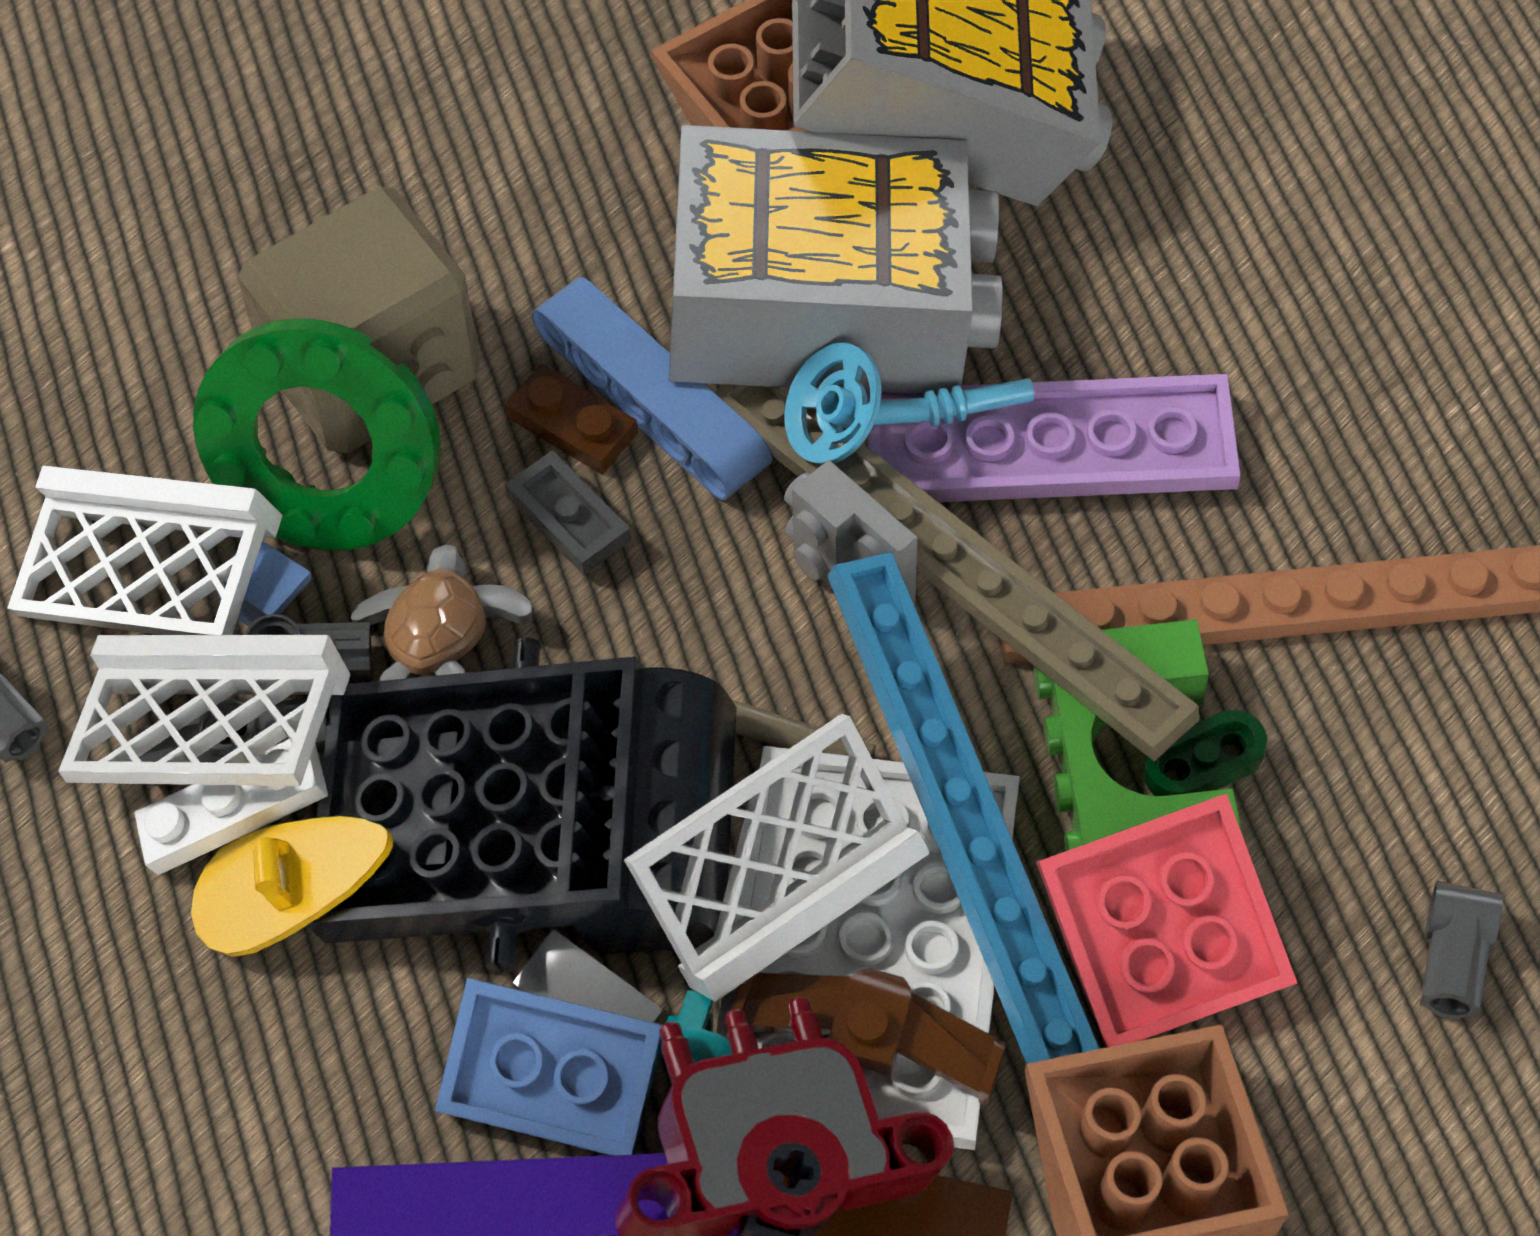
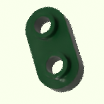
(1202, 758)

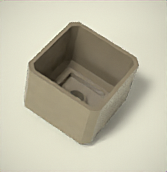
(378, 275)

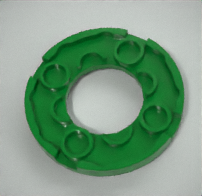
(344, 364)

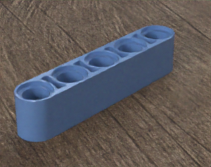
(634, 376)

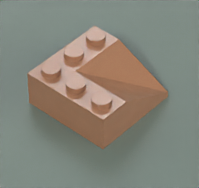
(734, 68)
(1153, 1141)

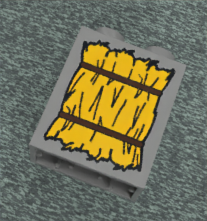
(979, 71)
(829, 244)

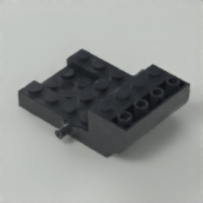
(529, 799)

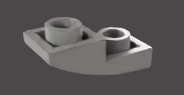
(572, 975)

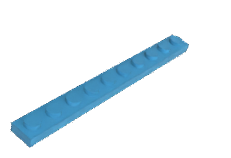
(961, 810)

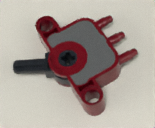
(771, 1114)

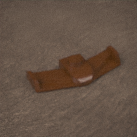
(876, 1021)

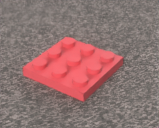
(1166, 922)

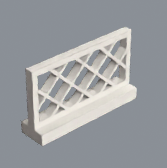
(150, 503)
(213, 670)
(791, 910)

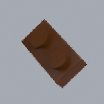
(571, 418)

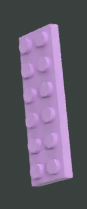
(1074, 442)

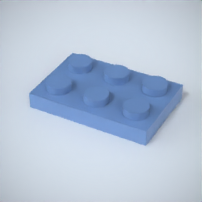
(550, 1068)

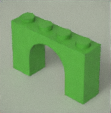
(1084, 789)

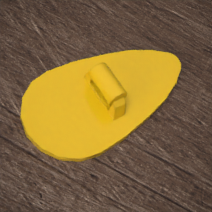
(283, 880)

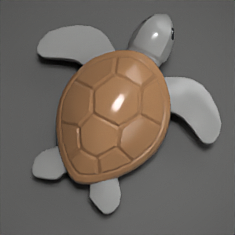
(438, 616)

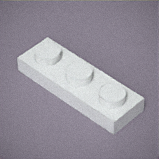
(214, 815)

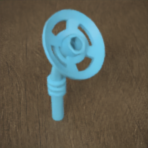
(849, 406)

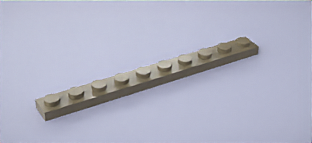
(996, 589)

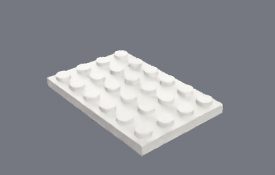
(903, 929)

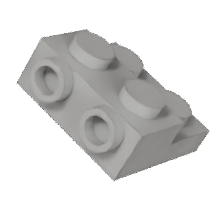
(843, 523)

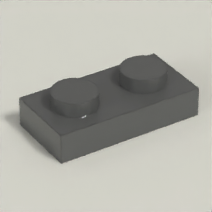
(568, 512)

